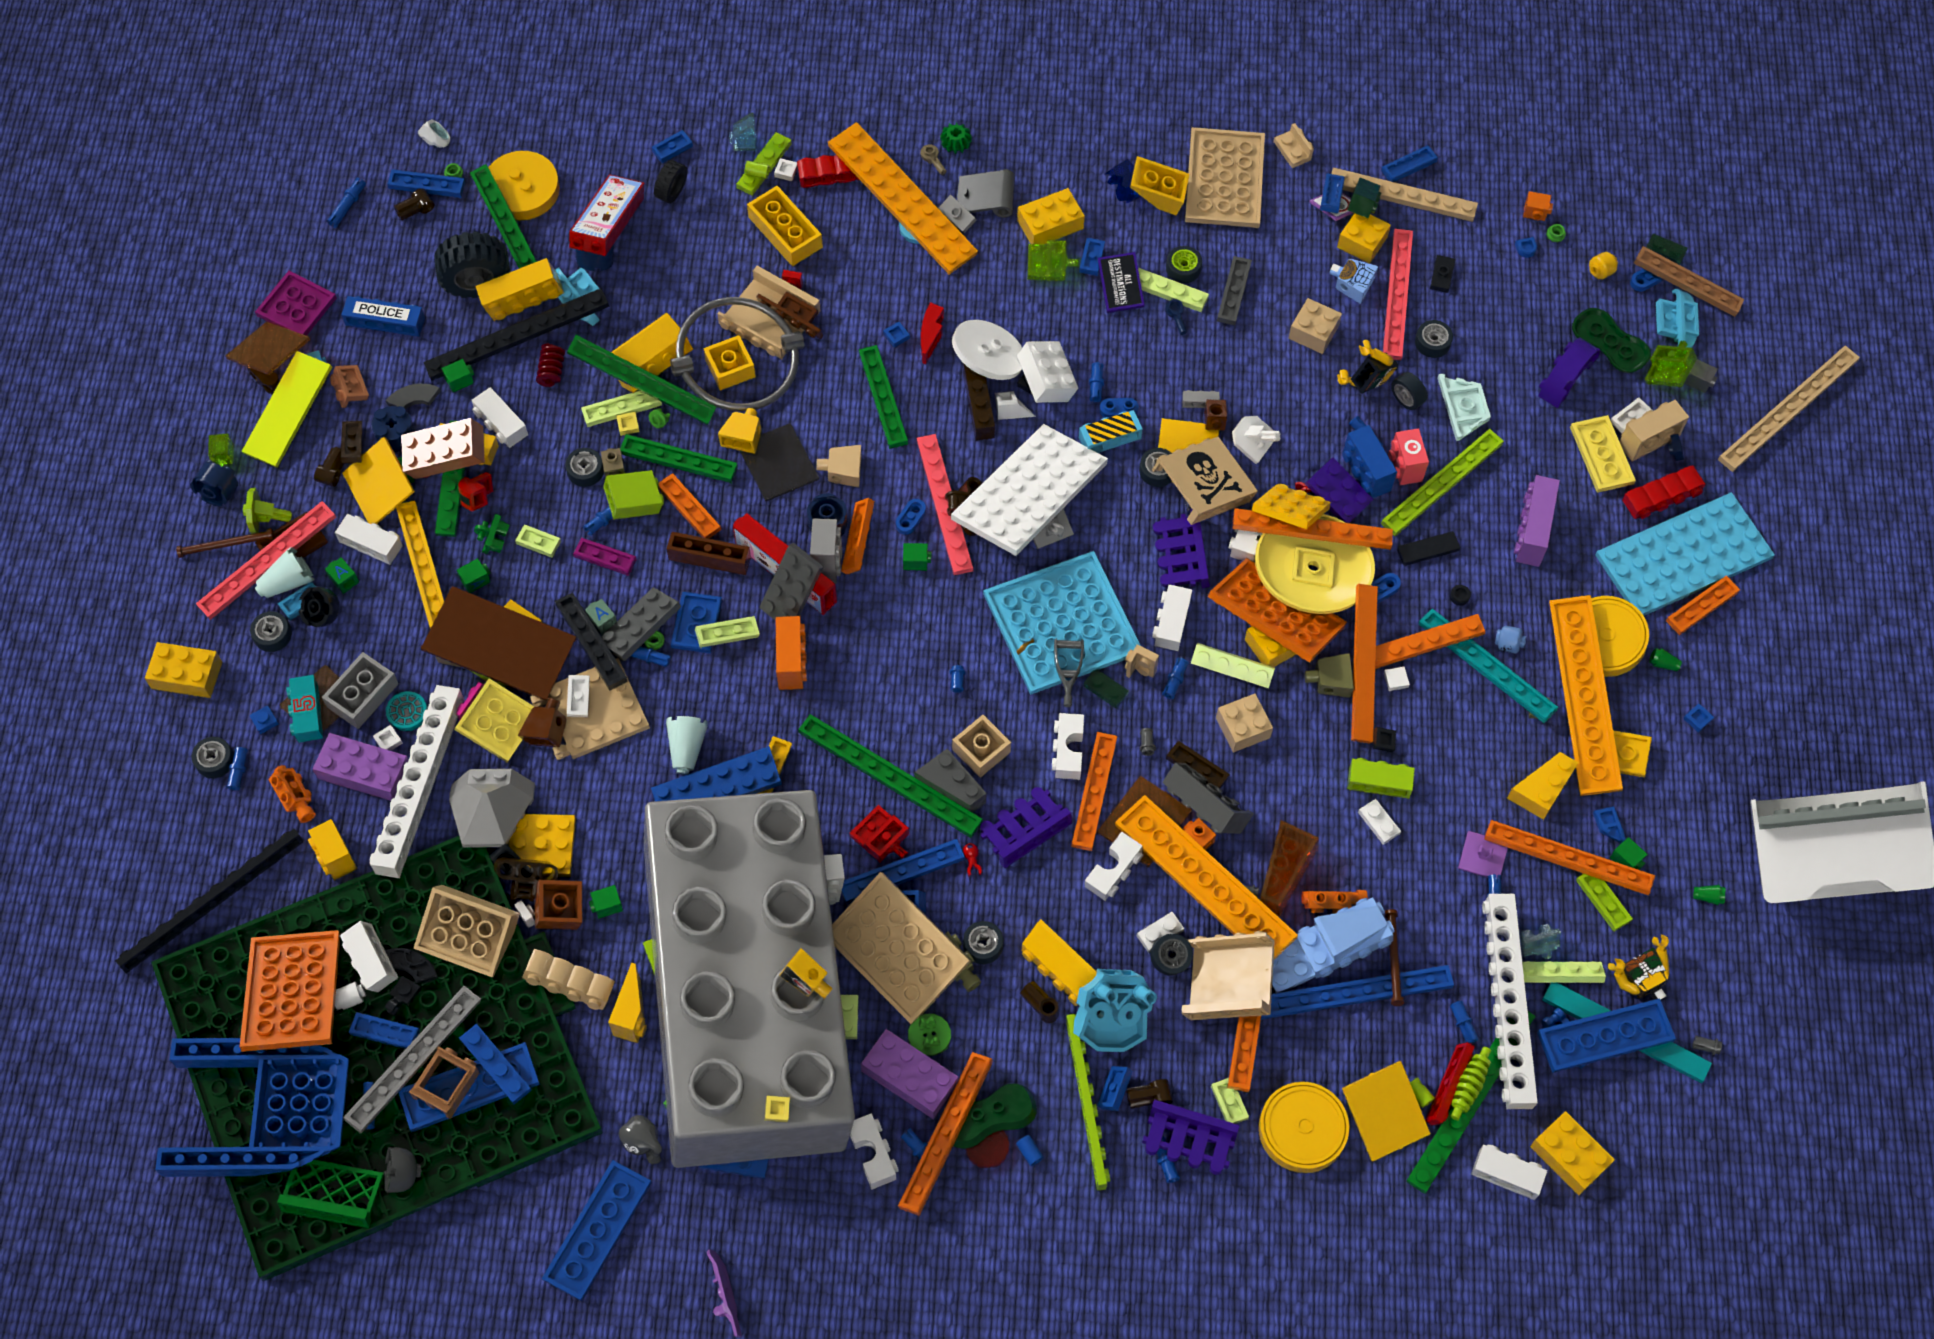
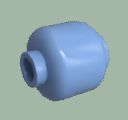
(1510, 639)

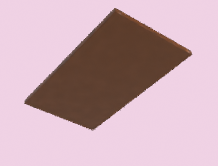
(498, 643)

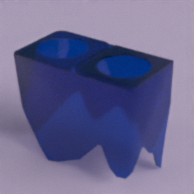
(1122, 175)

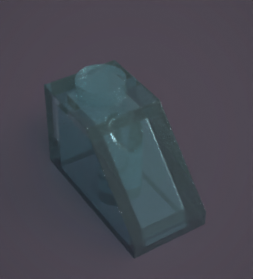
(744, 134)

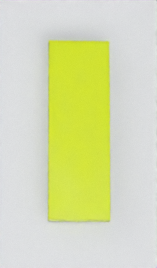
(287, 409)

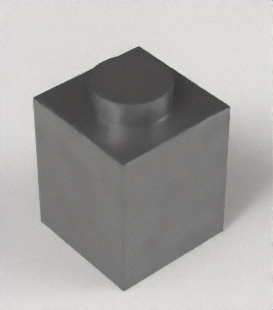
(1701, 376)

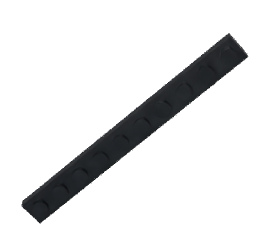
(519, 332)
(204, 904)

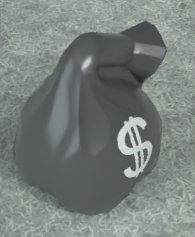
(641, 1137)

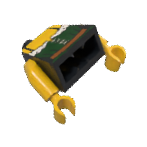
(1372, 372)

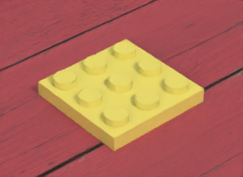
(495, 720)

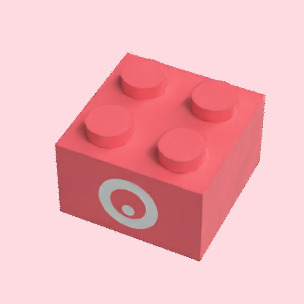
(1409, 456)

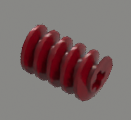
(550, 365)

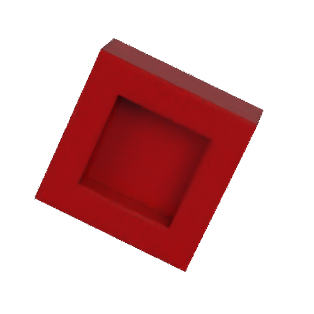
(793, 278)

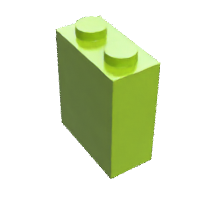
(633, 494)

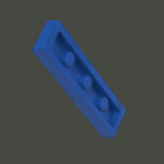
(431, 183)
(495, 1064)

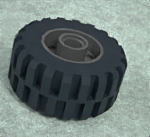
(469, 261)

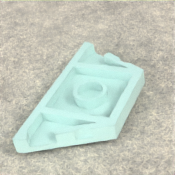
(1464, 405)

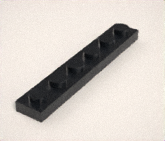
(591, 641)

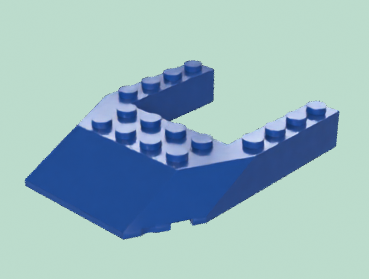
(294, 1109)

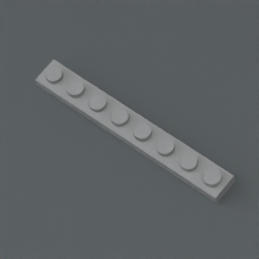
(412, 1059)

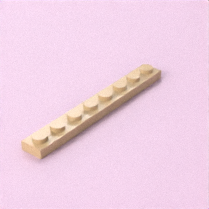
(1413, 196)

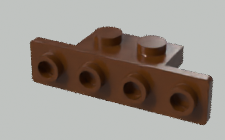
(796, 311)

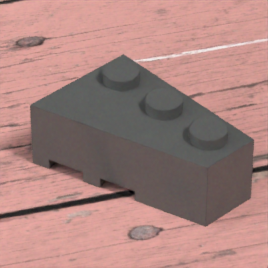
(952, 780)

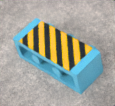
(1111, 432)

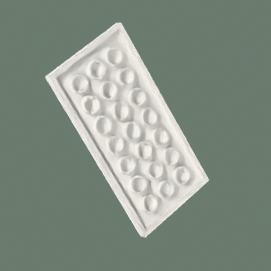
(1029, 489)

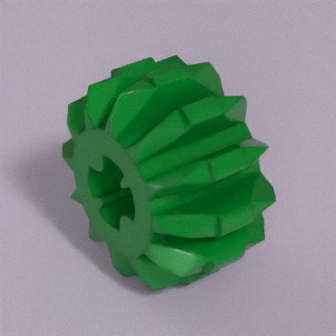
(955, 138)

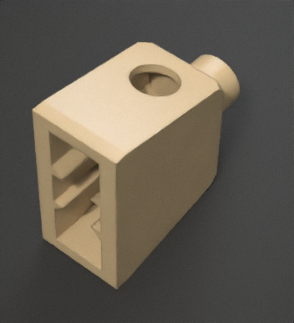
(842, 465)

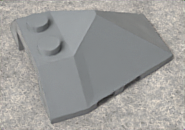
(489, 805)

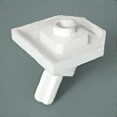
(1254, 437)

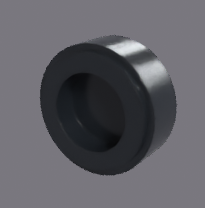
(1460, 595)

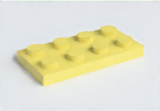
(1602, 454)

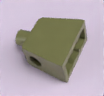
(1332, 676)

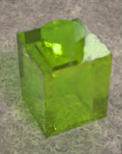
(220, 449)

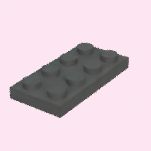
(791, 584)
(640, 623)

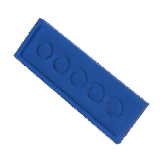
(738, 776)
(1606, 1035)
(481, 1092)
(596, 1230)

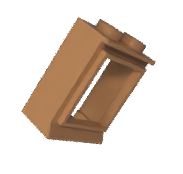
(433, 1101)

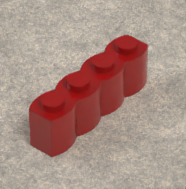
(823, 171)
(1664, 492)

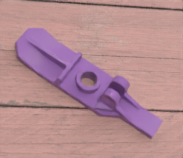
(725, 1293)

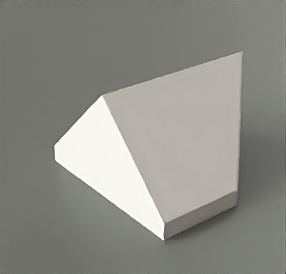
(1010, 407)

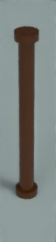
(182, 551)
(1397, 999)

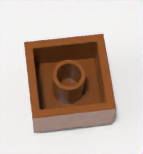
(558, 904)

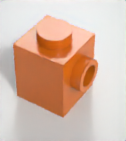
(1537, 206)
(1200, 833)

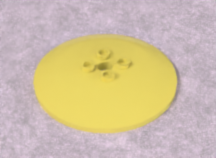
(1285, 572)

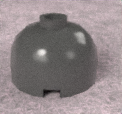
(401, 1170)

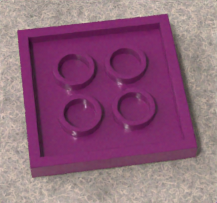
(296, 304)

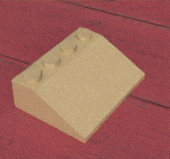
(465, 930)

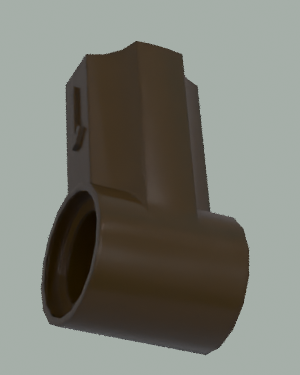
(419, 202)
(330, 470)
(1039, 1001)
(1146, 1094)

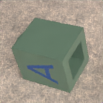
(601, 616)

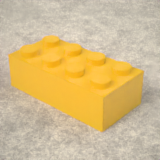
(784, 225)
(520, 289)

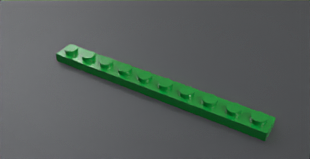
(890, 776)
(1452, 1129)

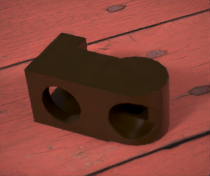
(267, 382)

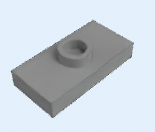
(957, 213)

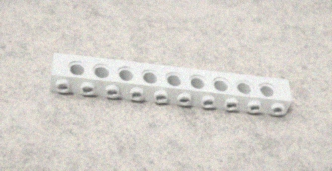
(400, 844)
(1506, 907)

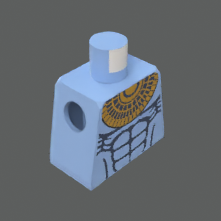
(1354, 278)

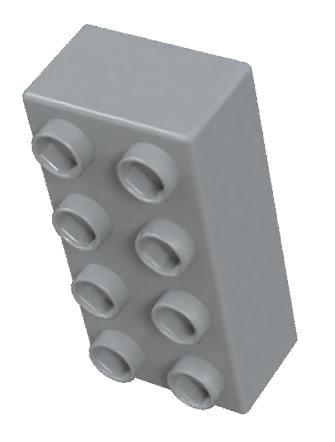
(729, 906)

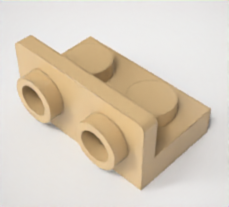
(1294, 146)
(1142, 660)

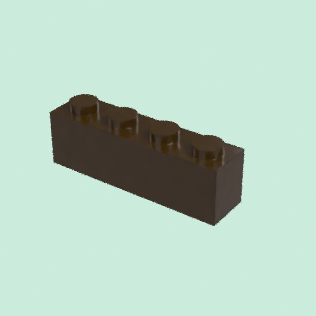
(979, 404)

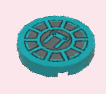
(406, 711)

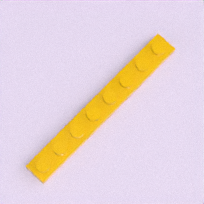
(420, 559)

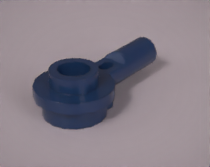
(1175, 309)

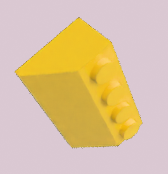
(652, 347)
(1057, 960)

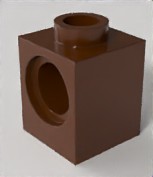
(1215, 414)

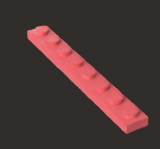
(1397, 293)
(939, 486)
(253, 569)

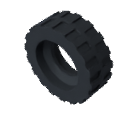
(670, 181)

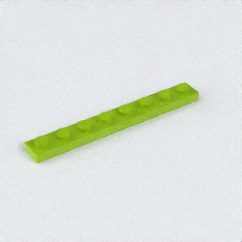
(1442, 482)
(1089, 1110)

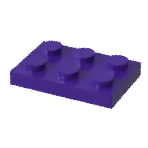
(1340, 489)

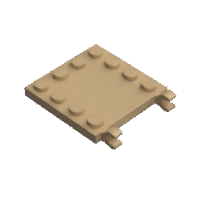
(610, 717)

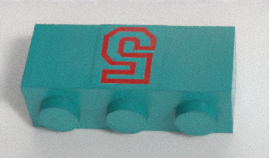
(305, 708)

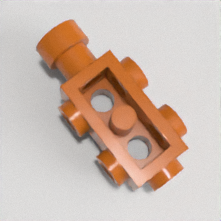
(292, 792)
(1330, 900)

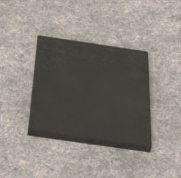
(780, 463)

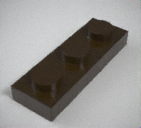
(351, 442)
(1183, 754)

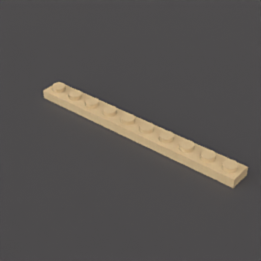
(1788, 409)

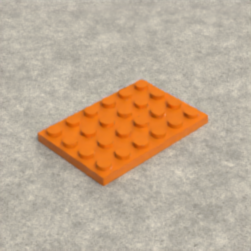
(1296, 630)
(290, 991)

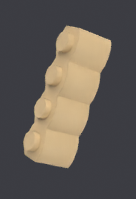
(571, 980)

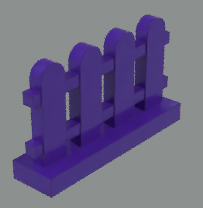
(1183, 559)
(1034, 834)
(1194, 1124)

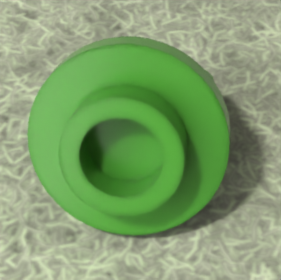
(658, 418)

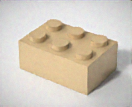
(1653, 429)

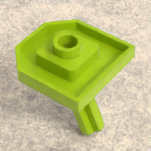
(260, 511)

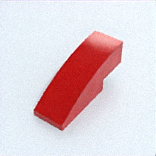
(931, 330)

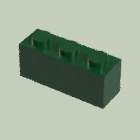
(1364, 198)

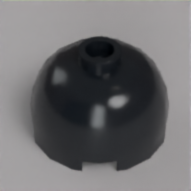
(319, 607)

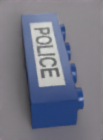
(383, 316)

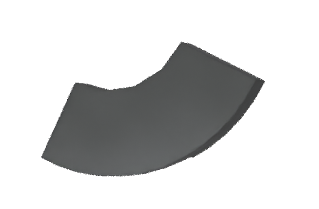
(413, 395)

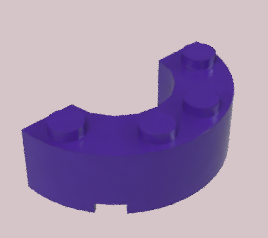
(1567, 370)

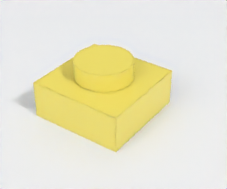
(627, 423)
(777, 1108)

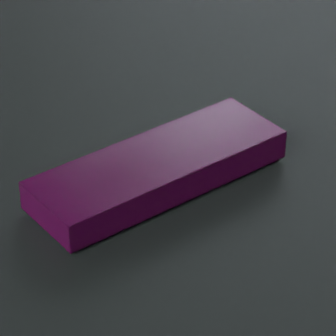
(604, 556)

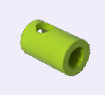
(757, 169)
(1422, 1094)

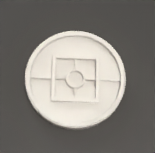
(987, 349)

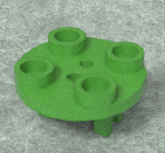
(932, 1044)

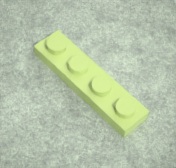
(1172, 290)
(608, 409)
(1232, 665)
(1563, 972)

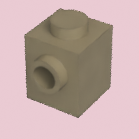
(612, 462)

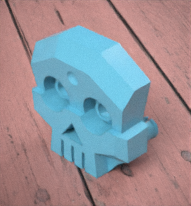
(1114, 995)

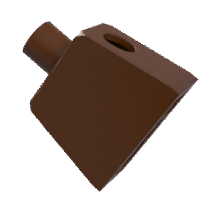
(544, 725)

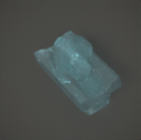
(1542, 943)

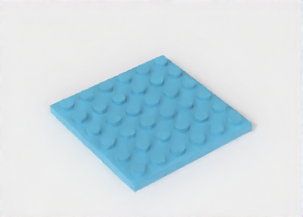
(1065, 604)

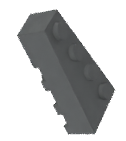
(1206, 800)

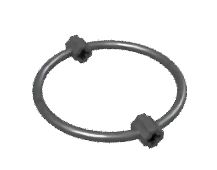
(683, 364)

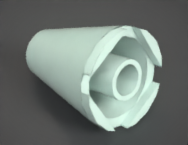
(284, 575)
(685, 741)

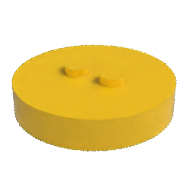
(526, 182)
(1620, 633)
(1303, 1127)

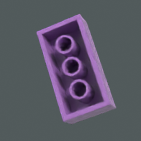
(1536, 520)
(360, 766)
(909, 1074)

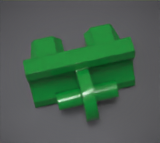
(492, 543)

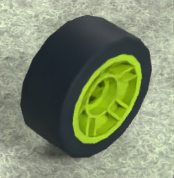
(1187, 256)

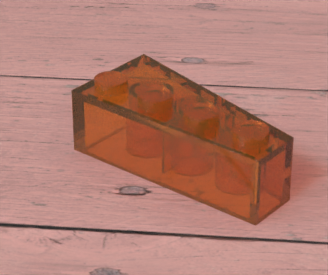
(1287, 865)

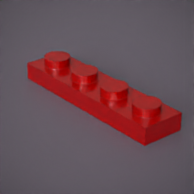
(1445, 1094)

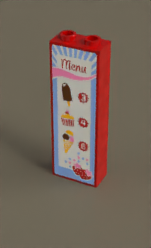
(606, 215)
(769, 551)

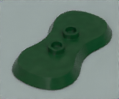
(1622, 349)
(1005, 1109)

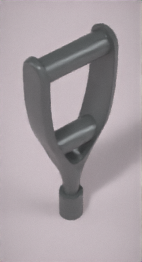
(1068, 673)

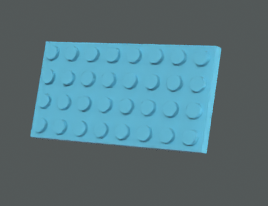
(1684, 554)

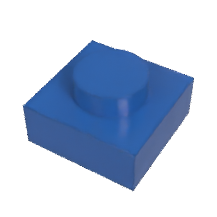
(896, 334)
(1698, 718)
(264, 719)

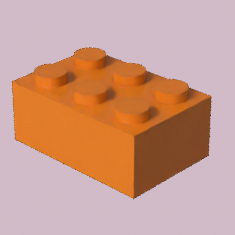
(790, 653)

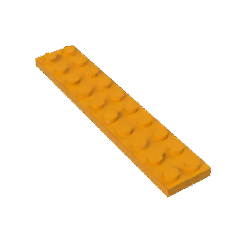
(902, 198)
(1585, 695)
(1202, 874)

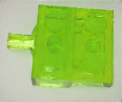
(1048, 261)
(1671, 365)

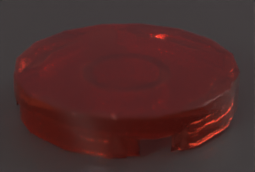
(990, 1151)

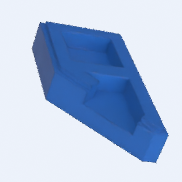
(1609, 823)

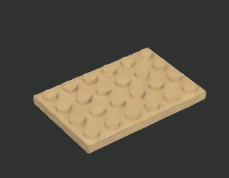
(1225, 177)
(897, 948)

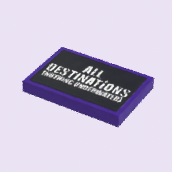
(1121, 282)

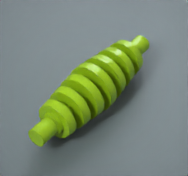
(1471, 1083)

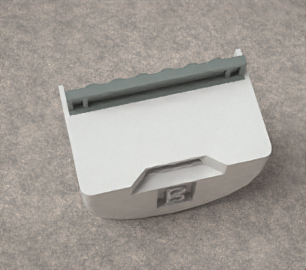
(1844, 843)

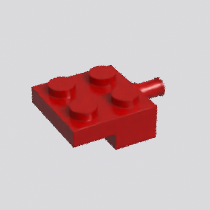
(881, 834)

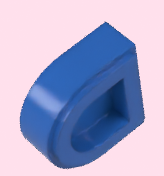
(1526, 247)

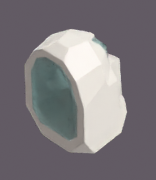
(434, 134)

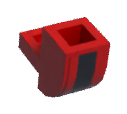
(474, 491)

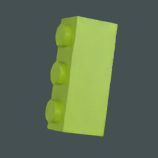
(1380, 778)

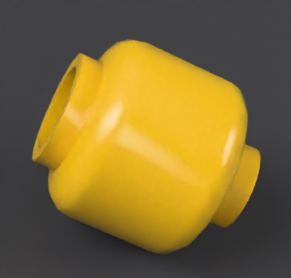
(1603, 265)

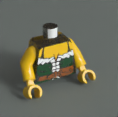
(1645, 972)

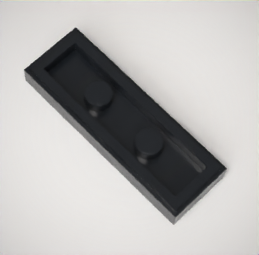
(1428, 548)

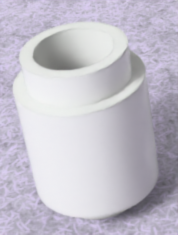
(349, 996)

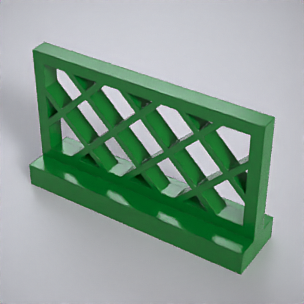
(330, 1210)

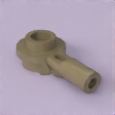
(930, 154)

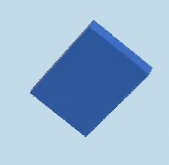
(694, 611)

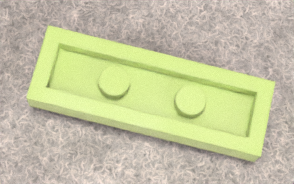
(727, 631)

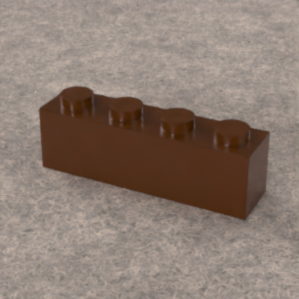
(708, 553)

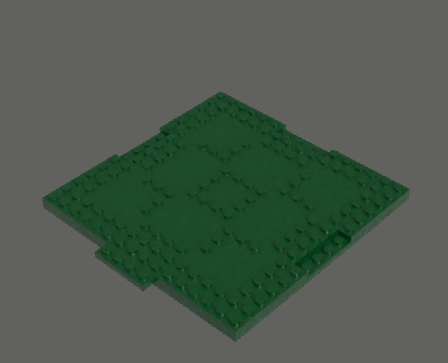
(206, 1000)

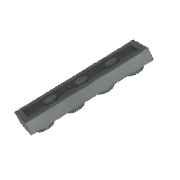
(1234, 290)

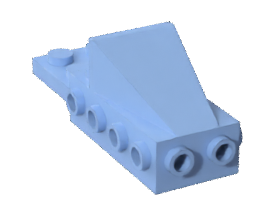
(1332, 944)

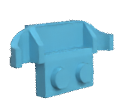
(577, 286)
(1678, 318)

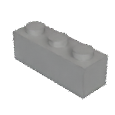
(1197, 399)

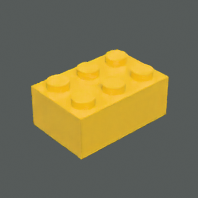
(1050, 217)
(183, 670)
(1572, 1153)

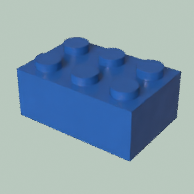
(1369, 462)

